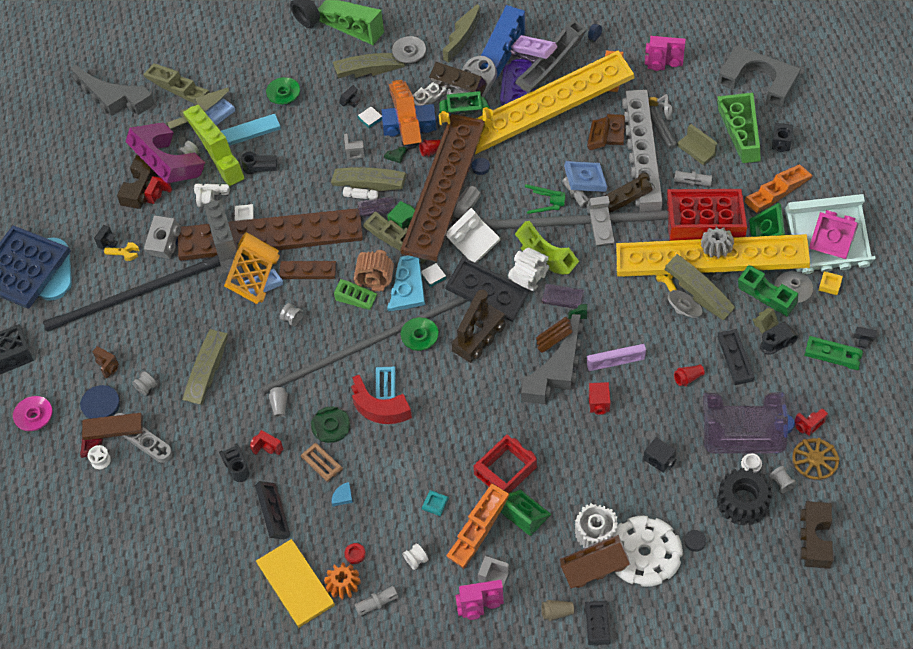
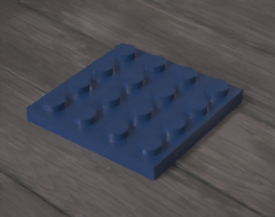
(27, 265)

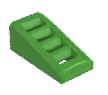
(345, 298)

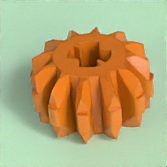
(349, 583)

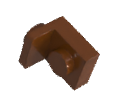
(106, 360)

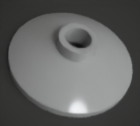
(409, 44)
(804, 285)
(684, 304)

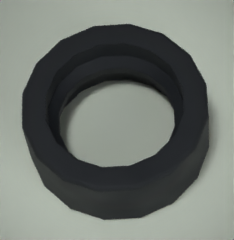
(305, 12)

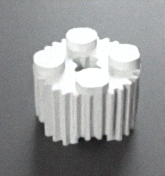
(529, 268)
(595, 525)

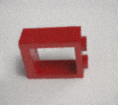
(514, 446)

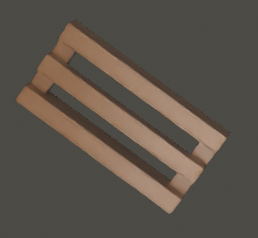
(332, 473)

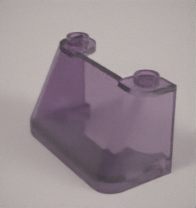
(745, 427)

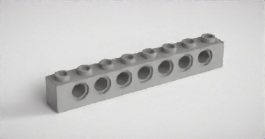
(642, 147)

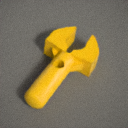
(124, 251)
(667, 280)

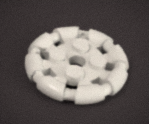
(657, 548)

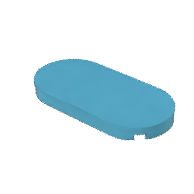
(61, 281)

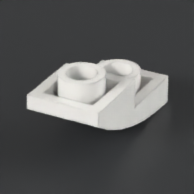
(429, 94)

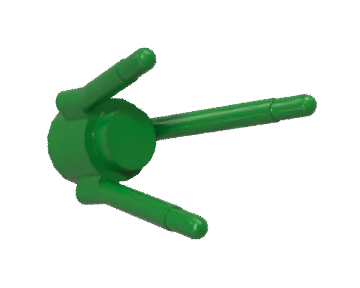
(557, 198)

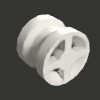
(204, 197)
(95, 454)
(415, 556)

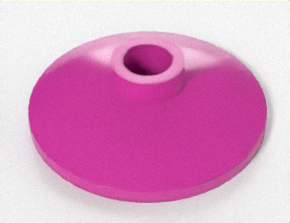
(29, 407)

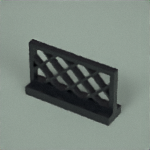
(12, 357)

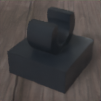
(349, 97)
(105, 237)
(864, 335)

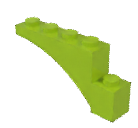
(215, 143)

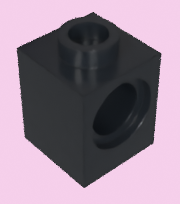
(782, 137)
(660, 455)

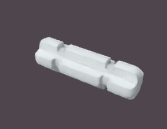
(223, 189)
(360, 193)

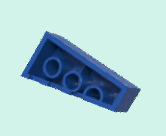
(507, 31)

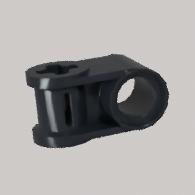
(777, 338)
(234, 460)

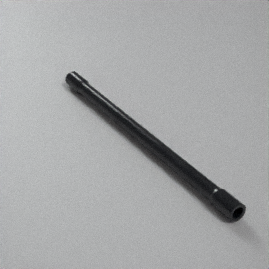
(60, 320)

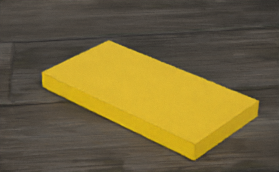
(295, 583)

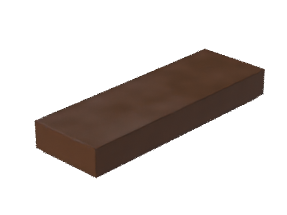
(112, 426)

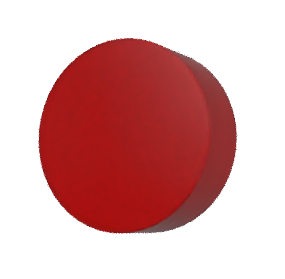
(355, 553)

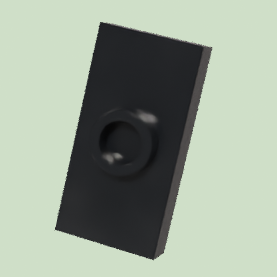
(597, 623)

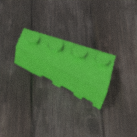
(353, 19)
(741, 123)

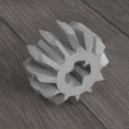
(717, 242)

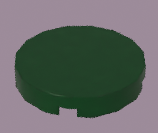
(330, 424)

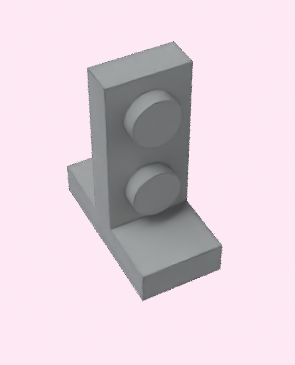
(600, 220)

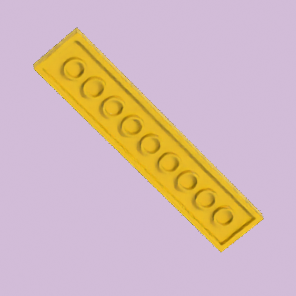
(554, 99)
(758, 252)

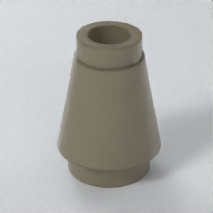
(556, 609)

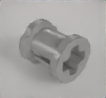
(783, 479)

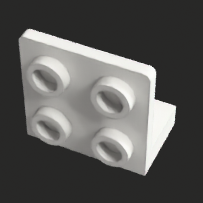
(472, 236)

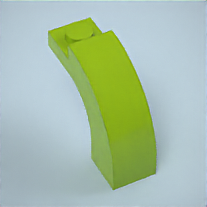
(559, 259)

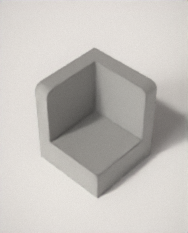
(354, 149)
(493, 570)

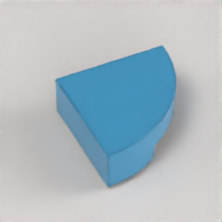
(342, 495)

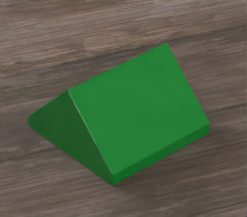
(768, 222)
(524, 512)

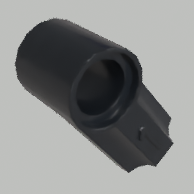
(252, 163)

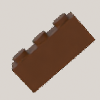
(594, 562)

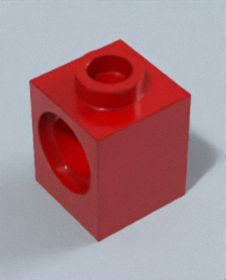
(599, 398)

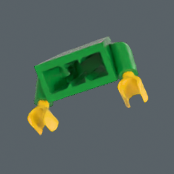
(464, 104)

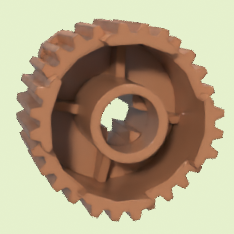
(374, 270)

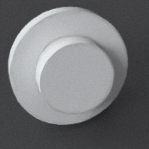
(751, 461)

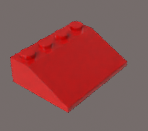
(697, 210)

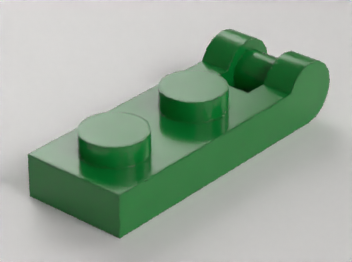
(833, 352)

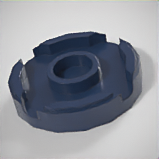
(100, 402)

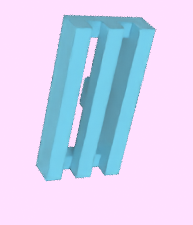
(393, 382)

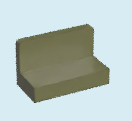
(698, 145)

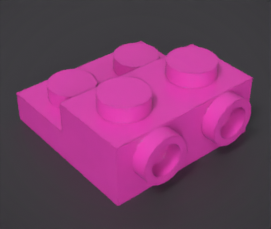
(664, 52)
(834, 234)
(479, 595)

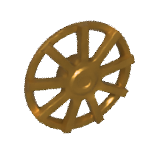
(815, 458)

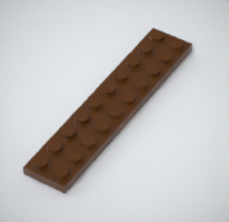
(443, 188)
(278, 232)

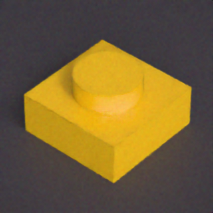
(830, 283)

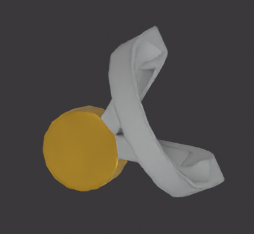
(655, 102)

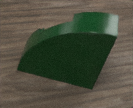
(396, 155)
(581, 310)

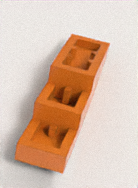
(778, 188)
(478, 525)

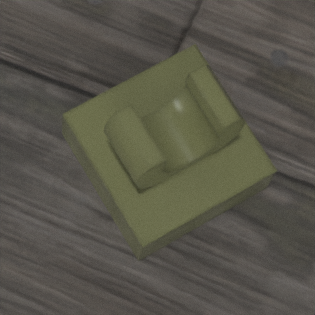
(766, 320)

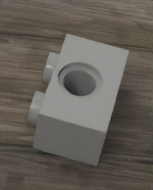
(159, 228)

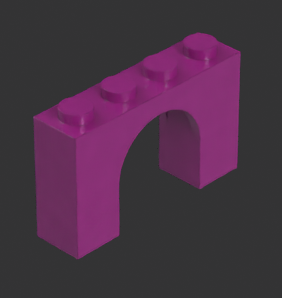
(171, 168)

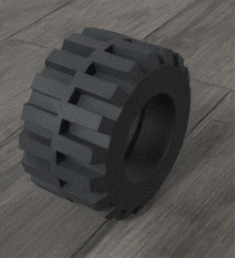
(741, 510)

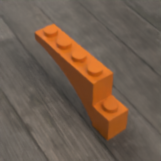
(405, 112)

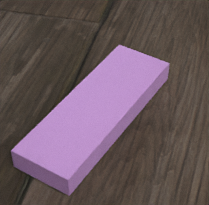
(534, 46)
(616, 357)

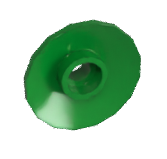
(283, 85)
(417, 327)

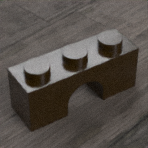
(452, 77)
(133, 194)
(490, 323)
(816, 552)

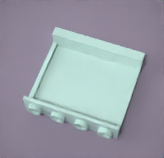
(803, 217)

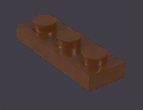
(308, 269)

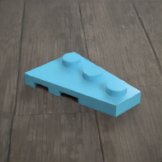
(408, 286)

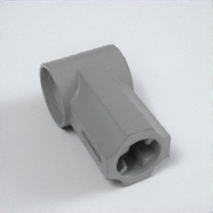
(466, 201)

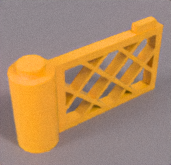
(257, 253)

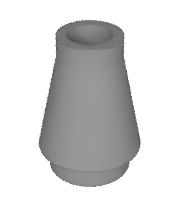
(278, 401)

